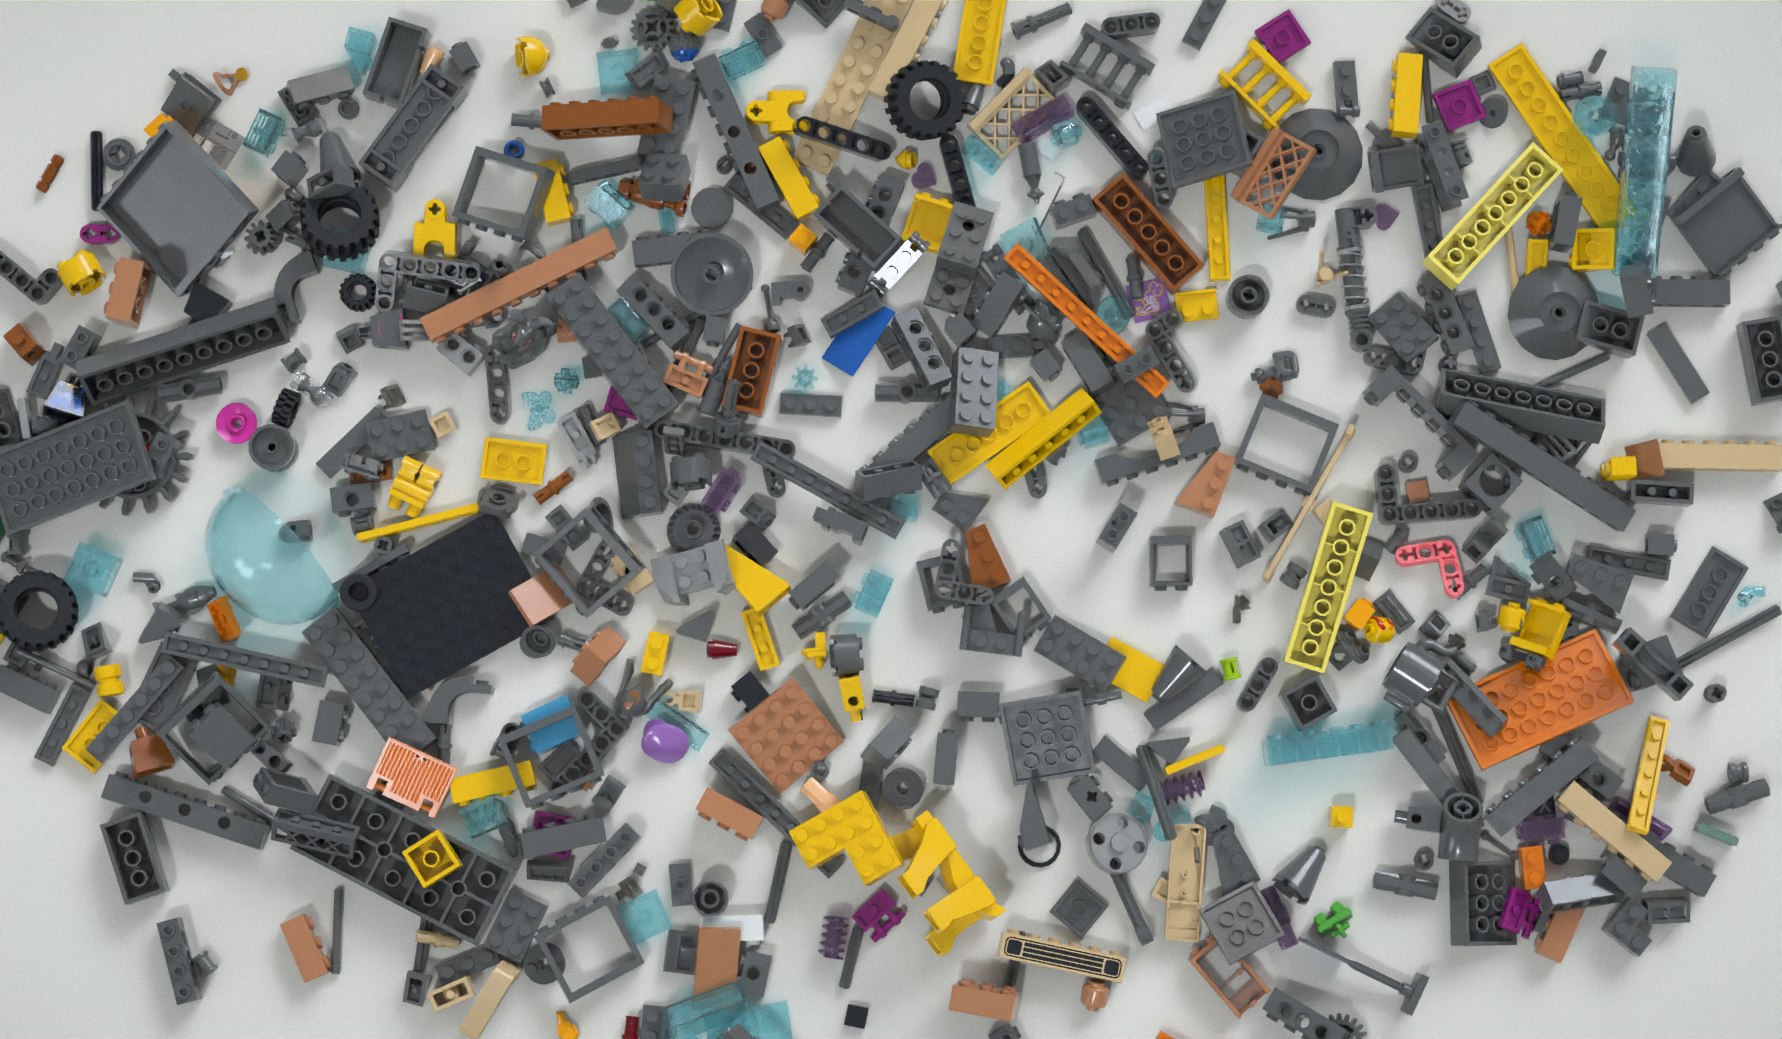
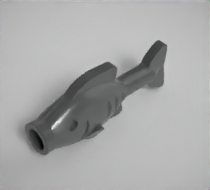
(192, 599)

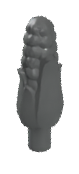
(510, 838)

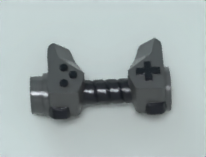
(1533, 661)

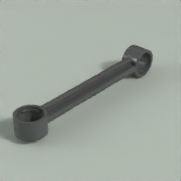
(1140, 926)

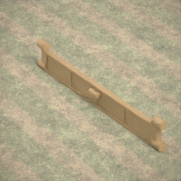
(1309, 503)

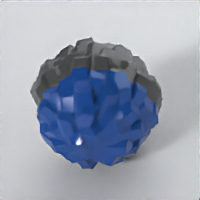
(684, 46)

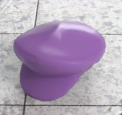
(664, 741)

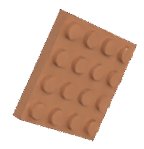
(785, 735)

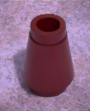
(720, 649)

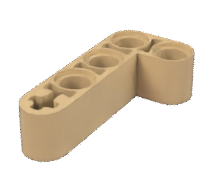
(489, 999)

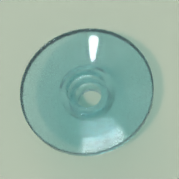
(1113, 306)

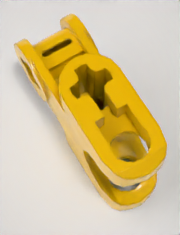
(775, 111)
(435, 230)

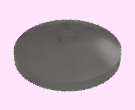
(711, 274)

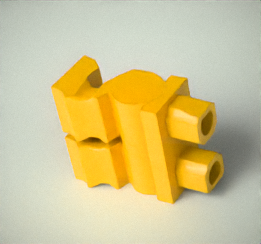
(413, 491)

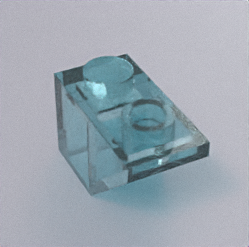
(360, 47)

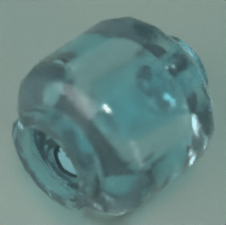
(1065, 134)

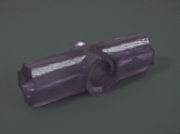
(1282, 916)

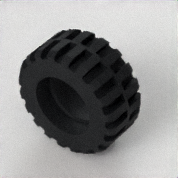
(950, 100)
(343, 244)
(38, 582)

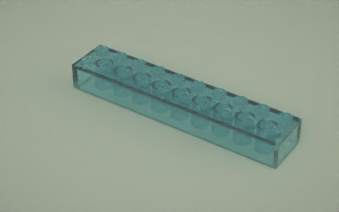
(1644, 166)

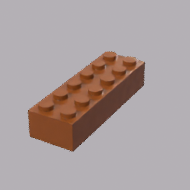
(607, 118)
(1147, 234)

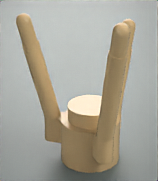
(1325, 274)

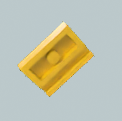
(1197, 305)

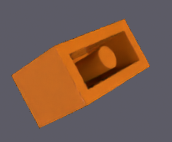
(1531, 867)

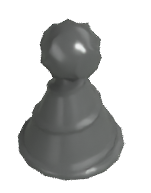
(1615, 143)

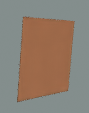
(1648, 459)

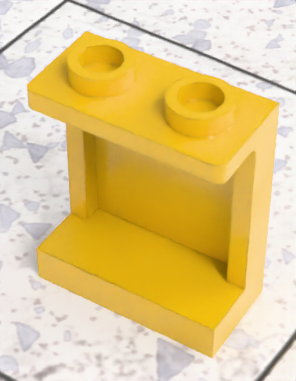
(929, 219)
(1542, 628)

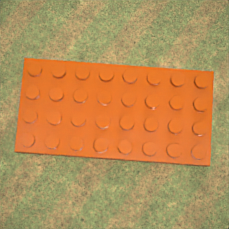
(1544, 705)

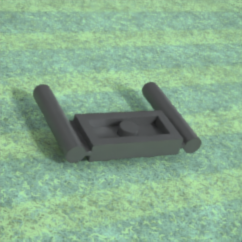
(991, 641)

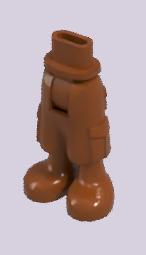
(631, 191)

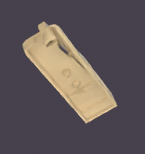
(1185, 883)

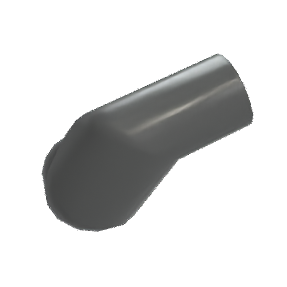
(149, 579)

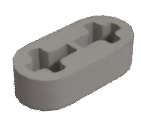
(1451, 13)

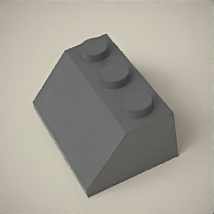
(9, 422)

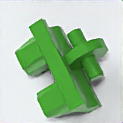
(1336, 923)

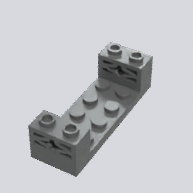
(412, 127)
(1461, 453)

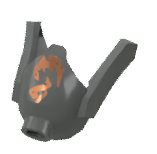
(631, 701)

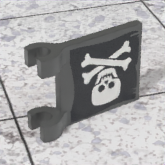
(460, 288)

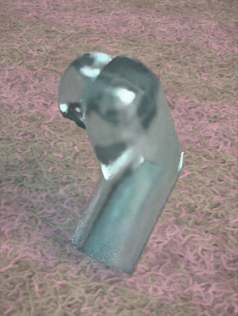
(1748, 593)

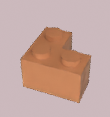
(597, 655)

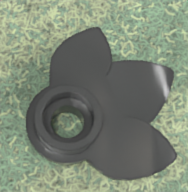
(1213, 822)

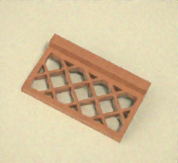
(1262, 167)

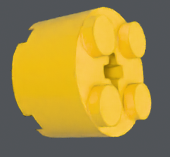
(698, 15)
(81, 273)

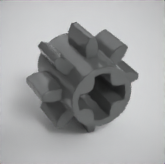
(283, 730)

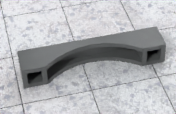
(1116, 467)

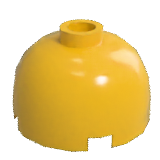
(531, 56)

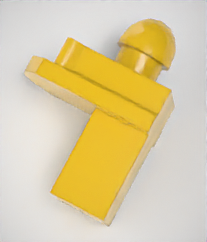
(818, 653)

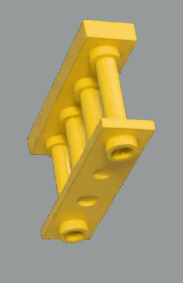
(1269, 66)

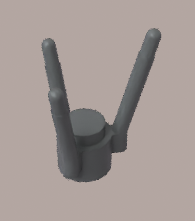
(1304, 218)
(1194, 415)

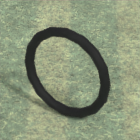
(1040, 865)

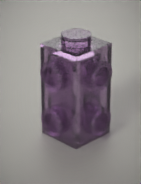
(722, 489)
(1533, 830)

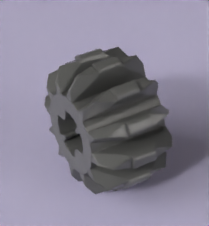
(264, 245)

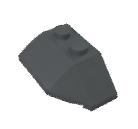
(1079, 274)

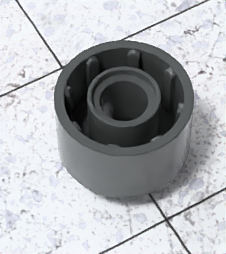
(700, 904)

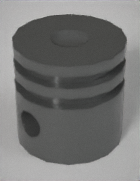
(1461, 154)

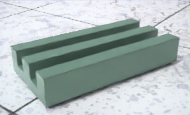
(1716, 834)

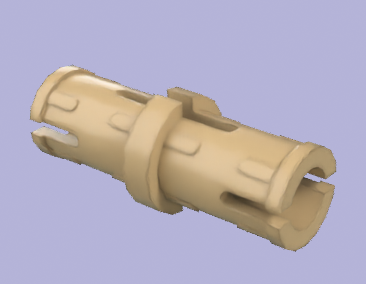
(437, 939)

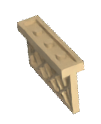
(999, 101)

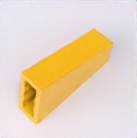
(754, 583)

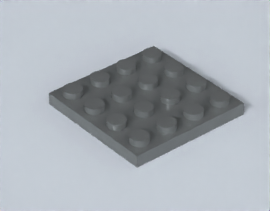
(1204, 139)
(1047, 737)

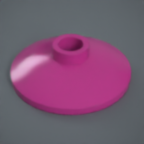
(226, 423)

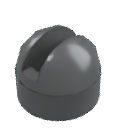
(727, 168)
(85, 667)

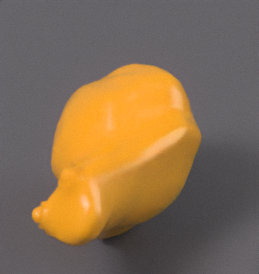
(228, 674)
(566, 1029)

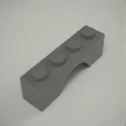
(1662, 674)

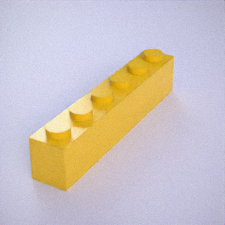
(1043, 438)

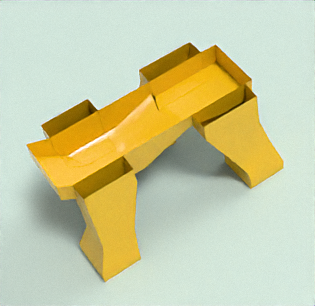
(968, 898)

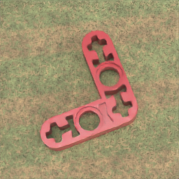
(1442, 559)

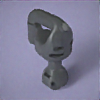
(1279, 371)

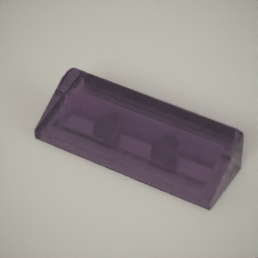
(1042, 119)
(1656, 826)

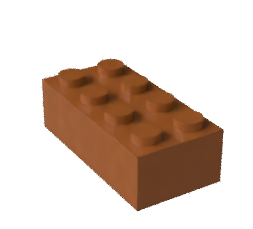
(754, 369)

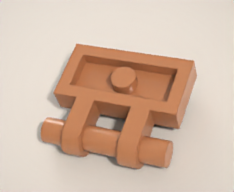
(684, 379)

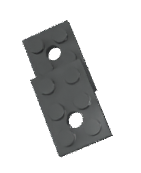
(958, 258)

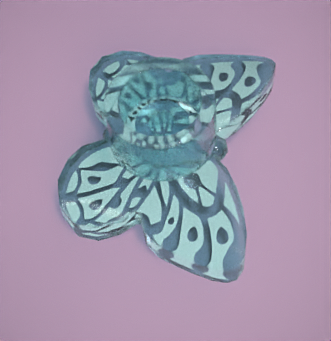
(539, 409)

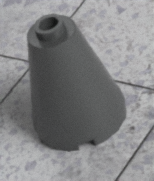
(335, 152)
(1695, 152)
(1176, 675)
(1301, 874)

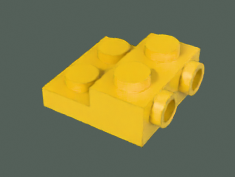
(1593, 250)

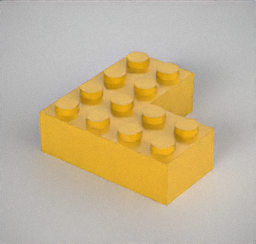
(851, 828)

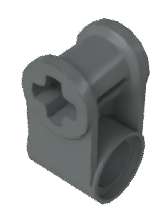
(512, 746)

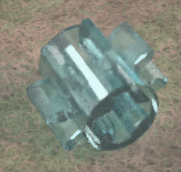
(566, 380)
(804, 384)

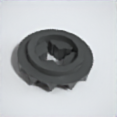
(112, 148)

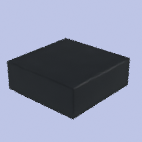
(856, 1016)

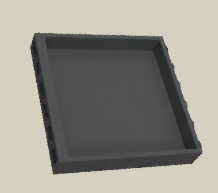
(177, 208)

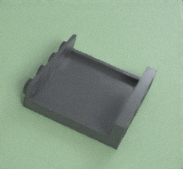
(1726, 223)

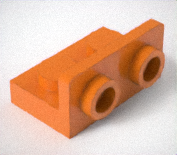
(224, 619)

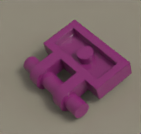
(874, 910)
(1514, 912)

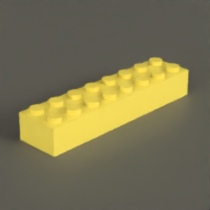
(1492, 216)
(1327, 587)

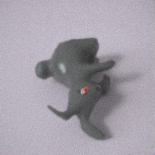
(524, 339)

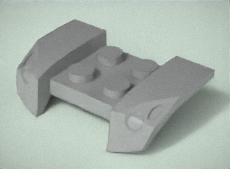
(693, 572)

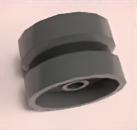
(268, 436)

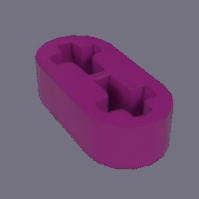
(99, 228)

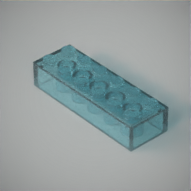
(1327, 744)

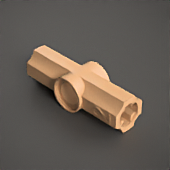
(818, 795)

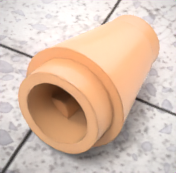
(432, 56)

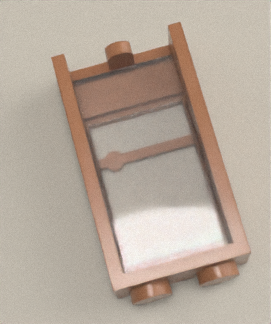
(1234, 983)

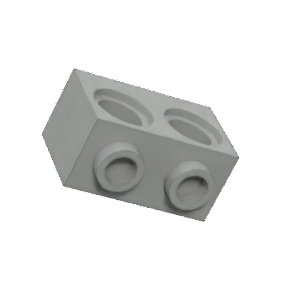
(458, 356)

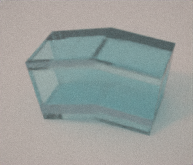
(666, 221)

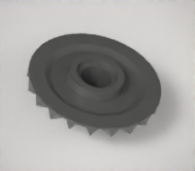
(692, 515)

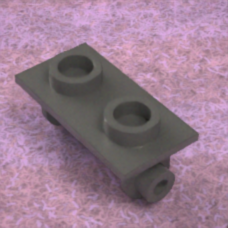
(354, 465)

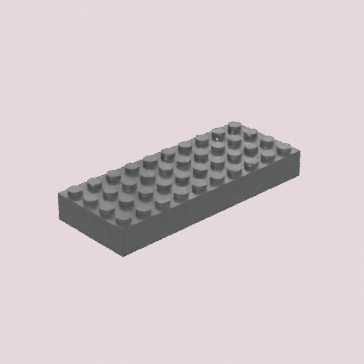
(458, 903)

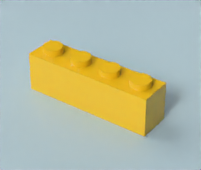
(1406, 95)
(788, 178)
(491, 783)

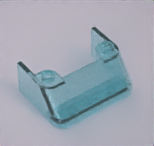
(710, 1011)

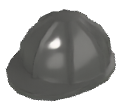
(537, 641)

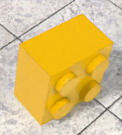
(432, 858)

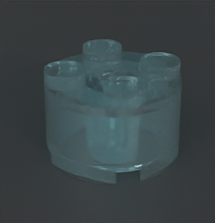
(1607, 116)

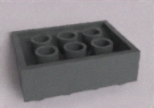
(1477, 902)

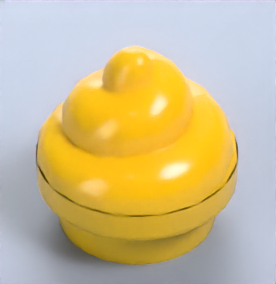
(906, 159)

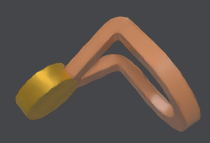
(240, 75)

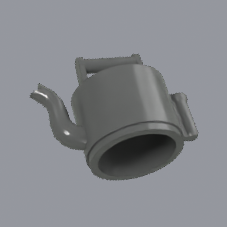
(1418, 675)

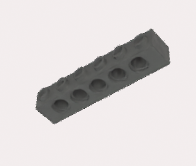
(894, 187)

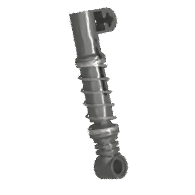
(1350, 257)

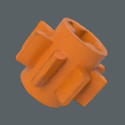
(1538, 223)

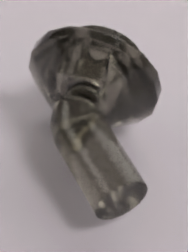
(1241, 603)
(1455, 640)

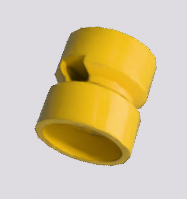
(109, 680)

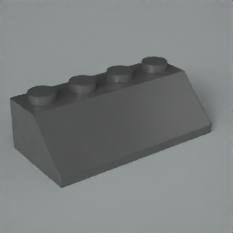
(637, 474)

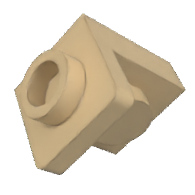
(605, 426)

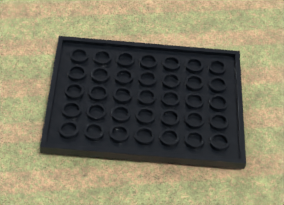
(447, 604)

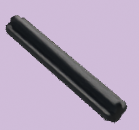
(96, 151)

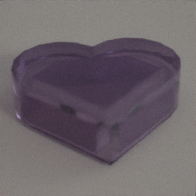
(923, 177)
(1386, 216)

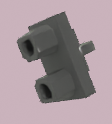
(934, 479)

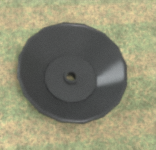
(1340, 158)
(1534, 307)

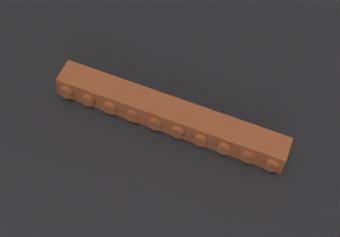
(519, 285)

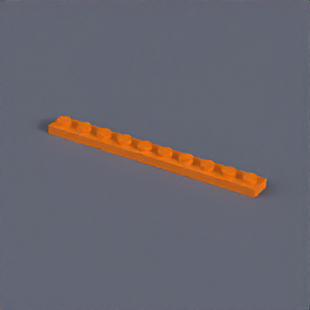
(1080, 315)

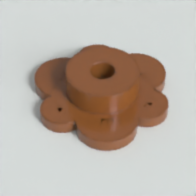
(1269, 382)

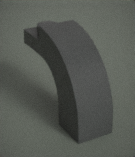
(289, 278)
(441, 701)

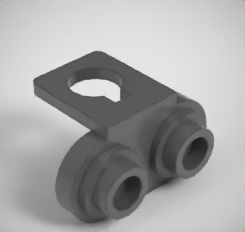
(1350, 647)

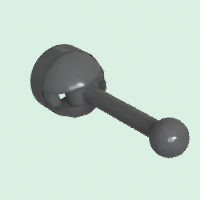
(770, 324)

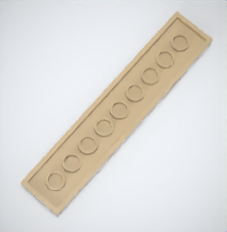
(850, 83)

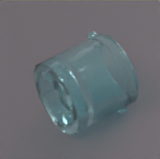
(1269, 226)

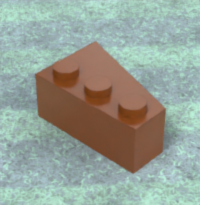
(984, 560)

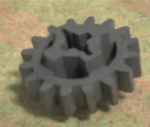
(647, 35)

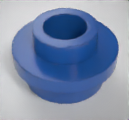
(514, 144)

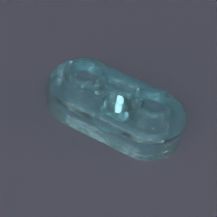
(1187, 818)

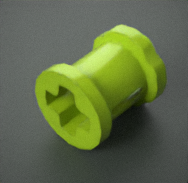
(1230, 669)

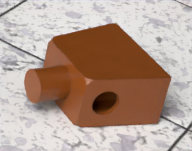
(23, 343)
(149, 754)

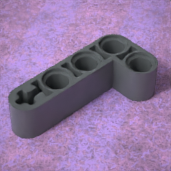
(33, 285)
(1175, 353)

